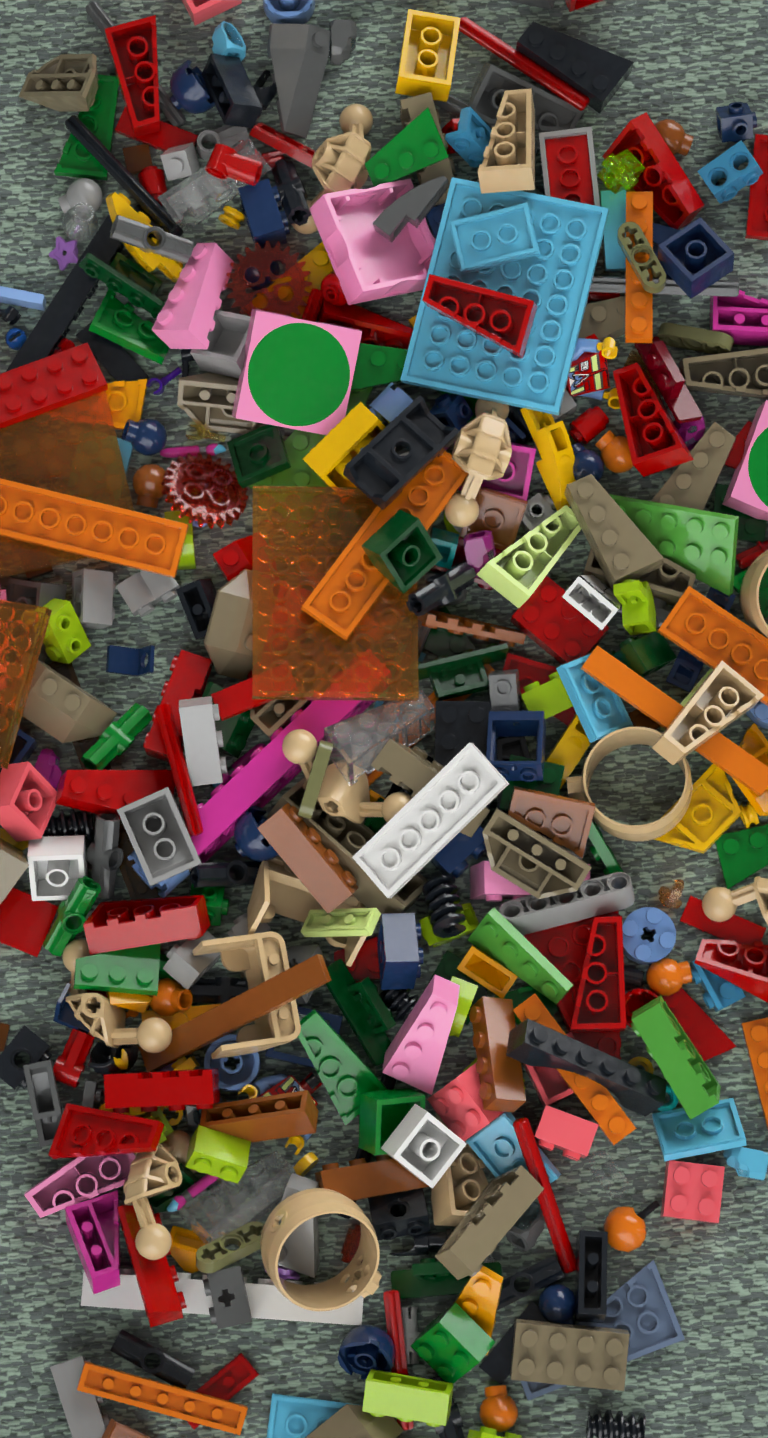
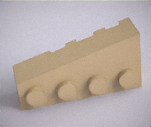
(511, 149)
(712, 707)

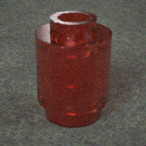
(351, 1244)

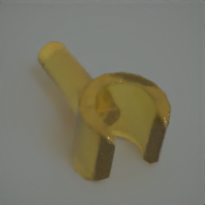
(202, 433)

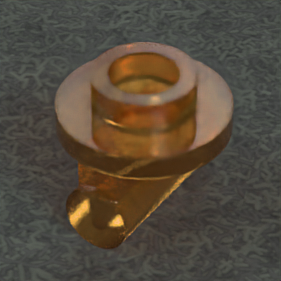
(671, 897)

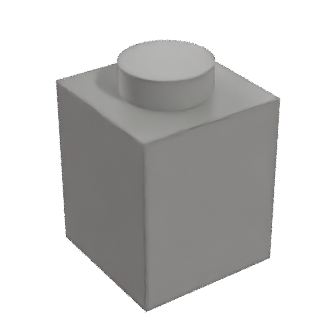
(180, 161)

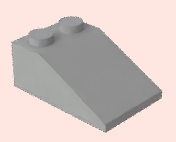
(159, 836)

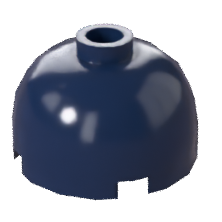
(190, 90)
(249, 839)
(366, 1349)

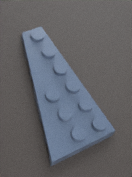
(640, 1308)

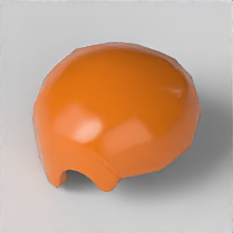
(625, 1229)

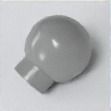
(82, 191)

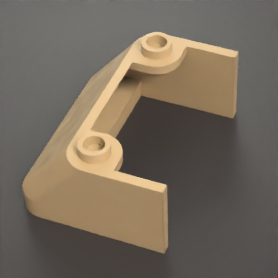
(282, 893)
(261, 958)

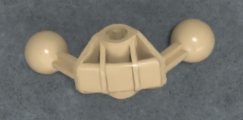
(342, 158)
(482, 452)
(335, 793)
(721, 903)
(108, 1020)
(149, 1176)

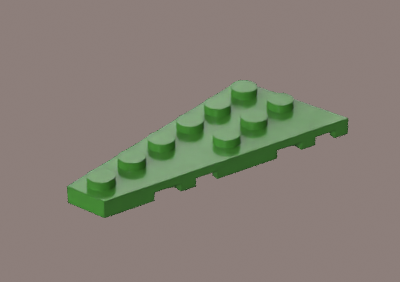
(689, 537)

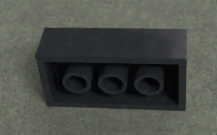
(458, 725)

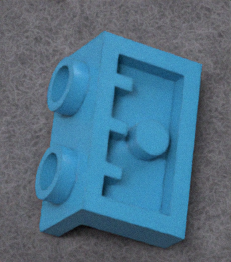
(470, 138)
(718, 991)

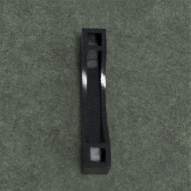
(545, 1047)

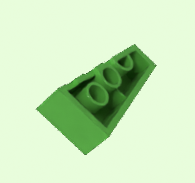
(676, 1057)

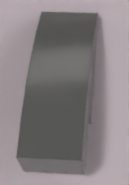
(410, 208)
(44, 1100)

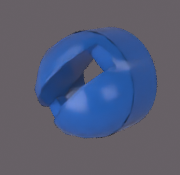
(17, 342)

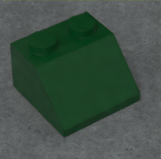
(402, 550)
(234, 730)

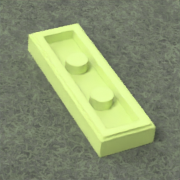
(341, 922)

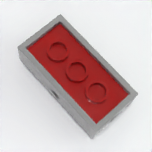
(569, 165)

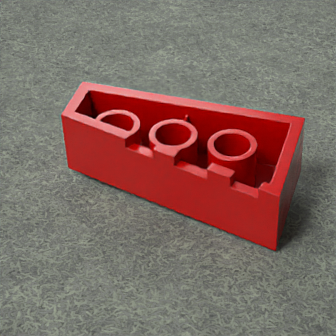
(136, 66)
(672, 191)
(487, 312)
(186, 682)
(109, 789)
(602, 983)
(162, 1088)

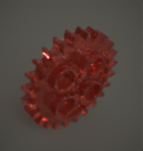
(261, 261)
(204, 490)

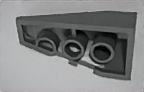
(299, 64)

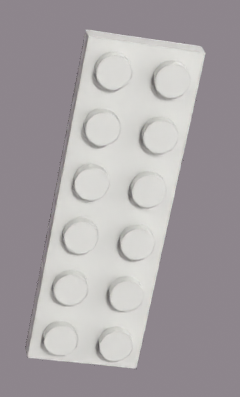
(430, 820)

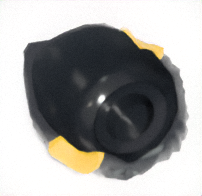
(113, 1060)

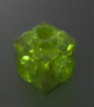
(620, 171)

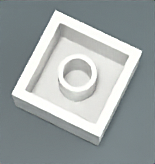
(56, 866)
(423, 1145)

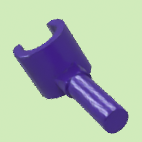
(163, 381)

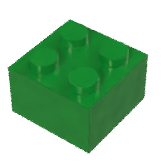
(382, 1114)
(452, 1344)

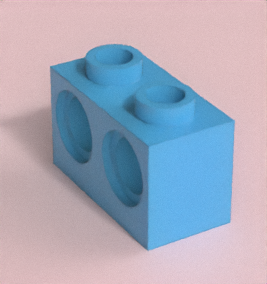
(726, 167)

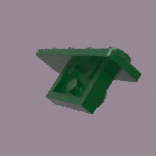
(127, 279)
(461, 673)
(362, 1010)
(431, 1279)

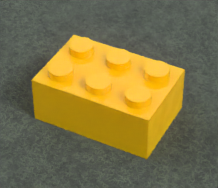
(427, 54)
(342, 445)

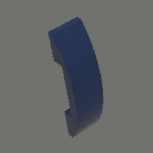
(687, 667)

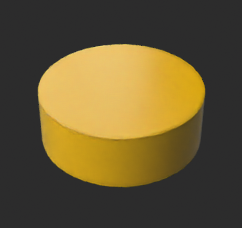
(305, 1164)

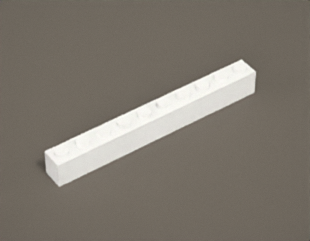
(263, 1300)

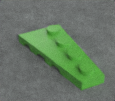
(512, 950)

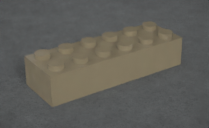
(345, 841)

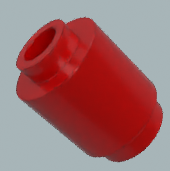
(153, 181)
(588, 425)

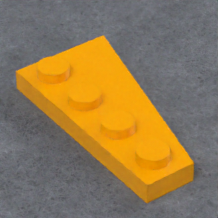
(126, 401)

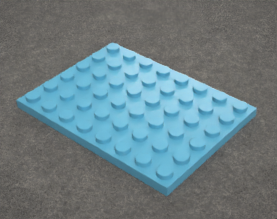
(558, 280)

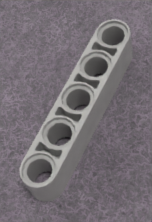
(592, 899)

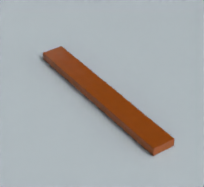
(240, 1011)

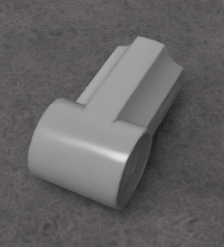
(224, 135)

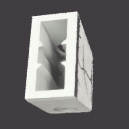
(593, 599)

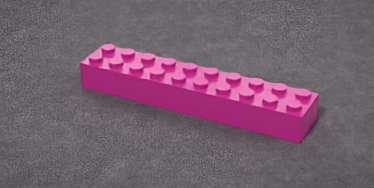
(264, 774)

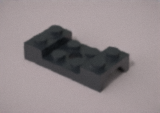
(384, 473)

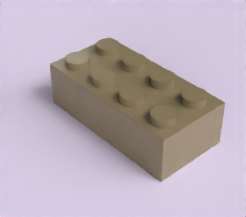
(569, 1354)

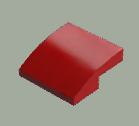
(25, 921)

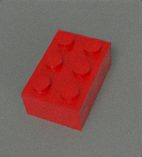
(557, 624)

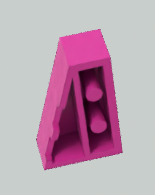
(741, 318)
(96, 1236)

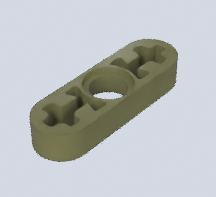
(641, 269)
(695, 338)
(315, 779)
(215, 1256)

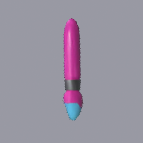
(174, 452)
(244, 760)
(180, 1200)

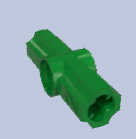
(117, 738)
(76, 905)

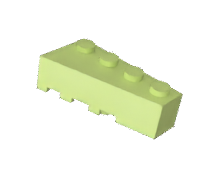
(528, 561)

